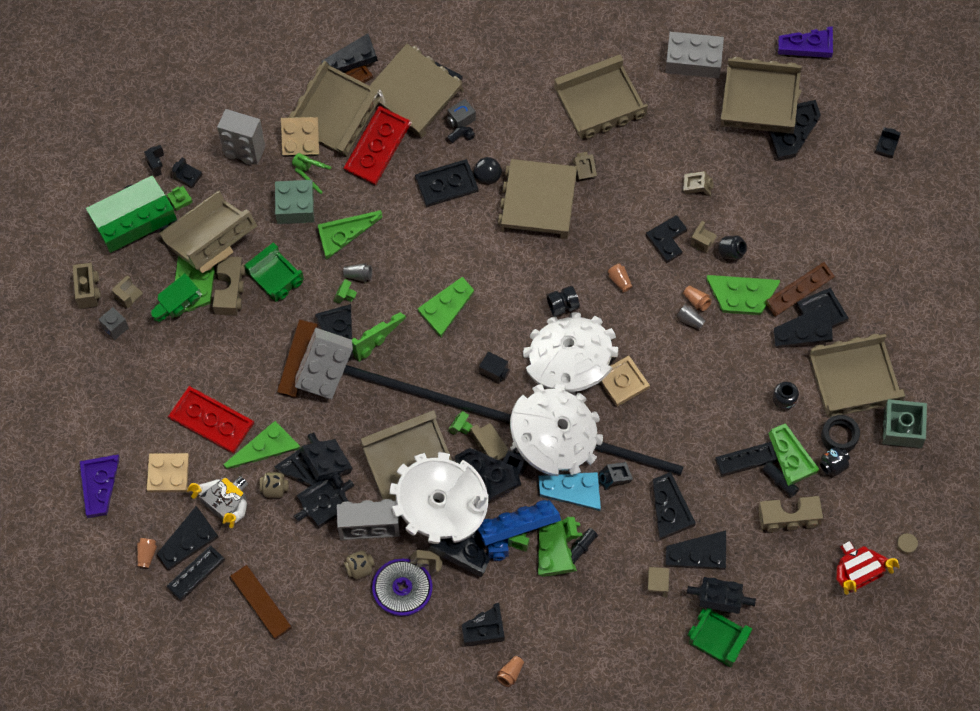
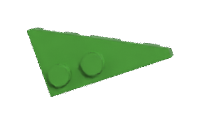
(339, 233)
(375, 336)
(270, 442)

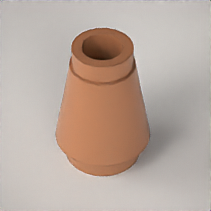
(620, 277)
(699, 299)
(145, 552)
(509, 673)

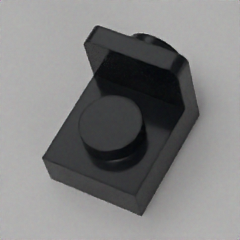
(888, 142)
(153, 159)
(185, 173)
(615, 474)

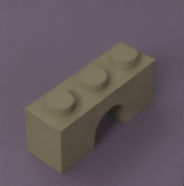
(228, 300)
(774, 517)

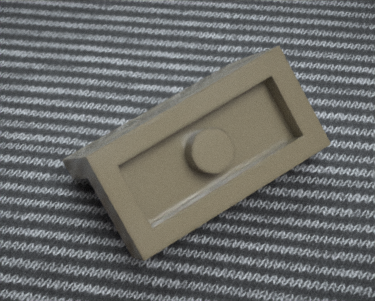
(489, 441)

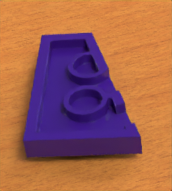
(808, 44)

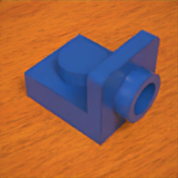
(498, 550)

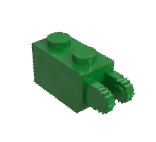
(176, 298)

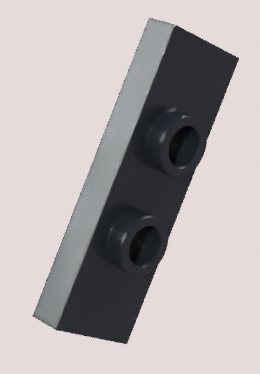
(746, 459)
(195, 573)

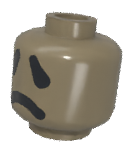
(273, 485)
(359, 565)

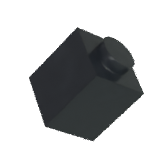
(494, 367)

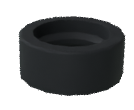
(840, 420)

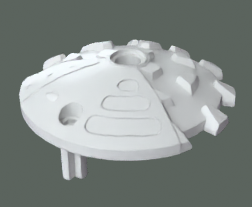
(570, 353)
(540, 439)
(453, 484)

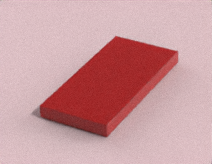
(377, 145)
(211, 419)

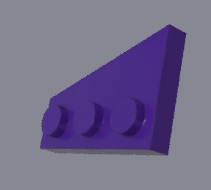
(98, 482)

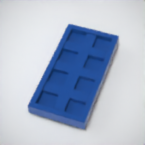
(518, 522)

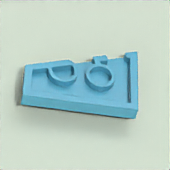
(575, 489)

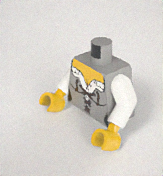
(223, 498)

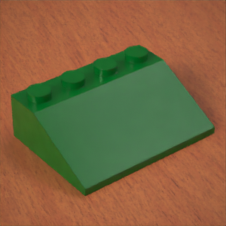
(131, 213)

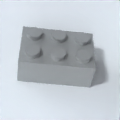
(694, 54)
(241, 137)
(323, 363)
(367, 520)

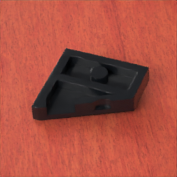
(297, 469)
(484, 628)

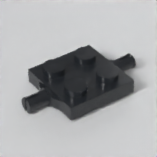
(326, 459)
(321, 501)
(721, 595)

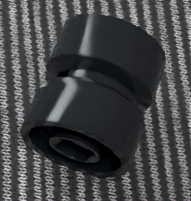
(562, 301)

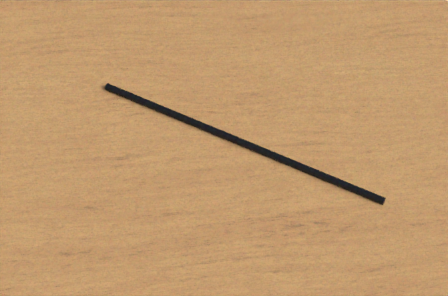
(499, 415)

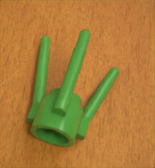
(303, 163)

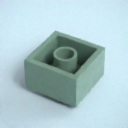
(294, 201)
(904, 423)

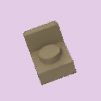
(585, 165)
(698, 183)
(426, 559)

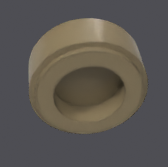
(907, 543)

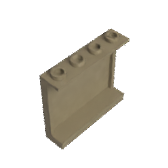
(416, 88)
(761, 95)
(599, 97)
(340, 105)
(538, 197)
(207, 230)
(854, 375)
(398, 446)

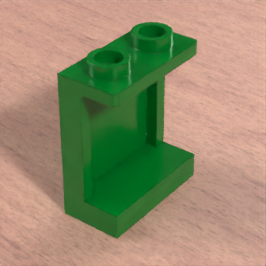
(274, 273)
(718, 637)

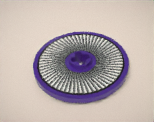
(409, 600)

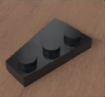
(353, 55)
(337, 322)
(806, 329)
(670, 507)
(187, 539)
(699, 553)

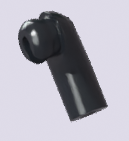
(461, 132)

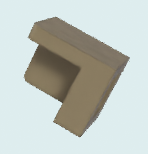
(702, 238)
(126, 292)
(658, 580)

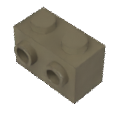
(85, 285)

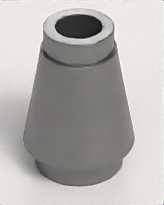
(358, 272)
(690, 317)

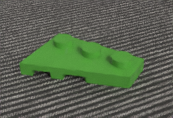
(446, 305)
(791, 455)
(554, 551)

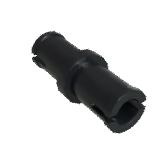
(779, 479)
(581, 545)

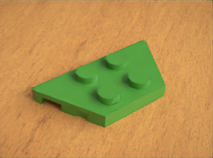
(203, 281)
(742, 294)

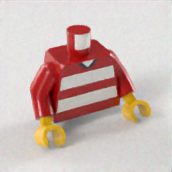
(861, 567)

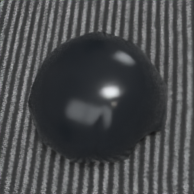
(487, 170)

